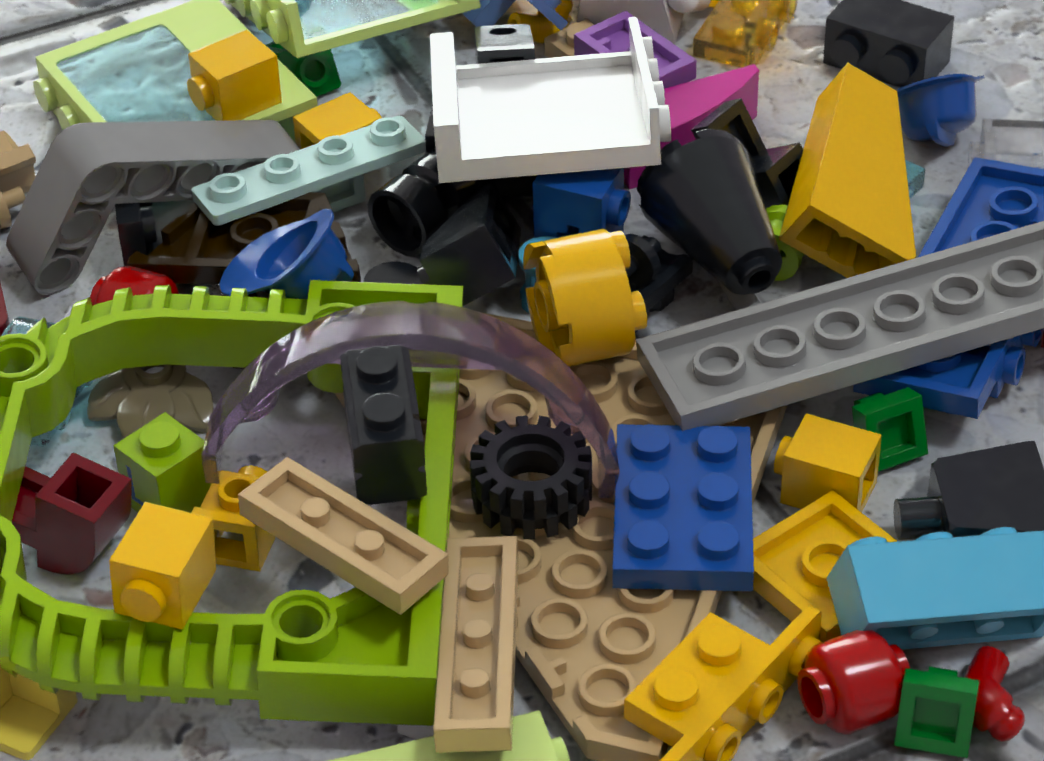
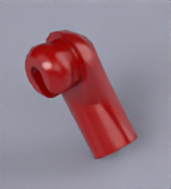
(994, 704)

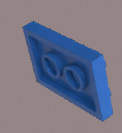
(683, 508)

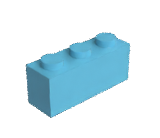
(942, 588)

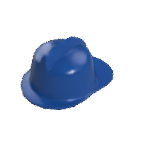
(938, 107)
(290, 259)

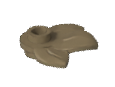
(141, 396)

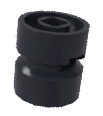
(415, 205)

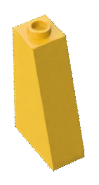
(852, 180)

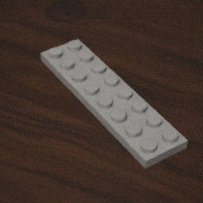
(849, 330)

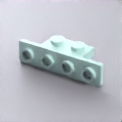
(328, 167)

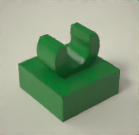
(898, 420)
(936, 711)

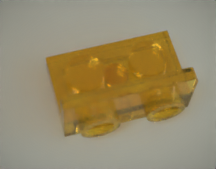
(742, 30)

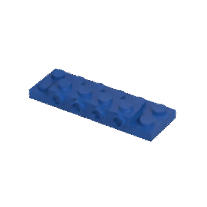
(986, 203)

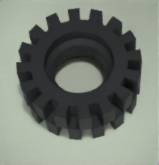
(531, 503)

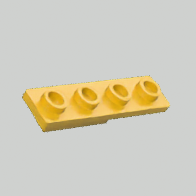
(719, 686)

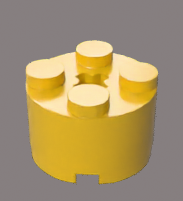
(584, 296)

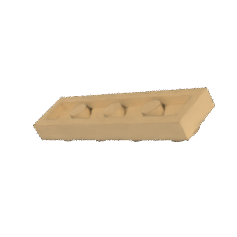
(477, 646)

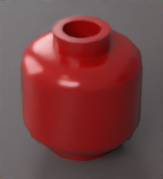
(852, 681)

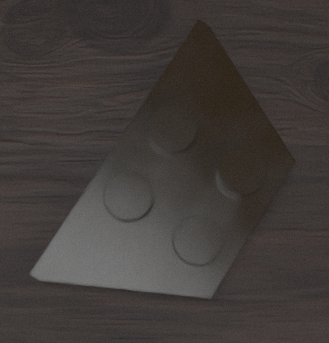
(200, 251)

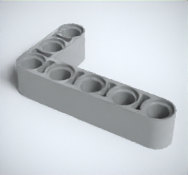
(119, 163)

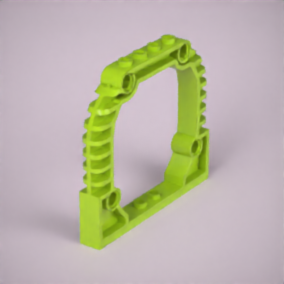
(304, 654)

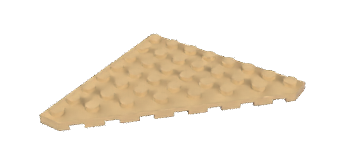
(572, 628)

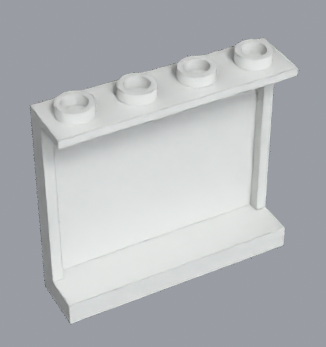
(547, 112)

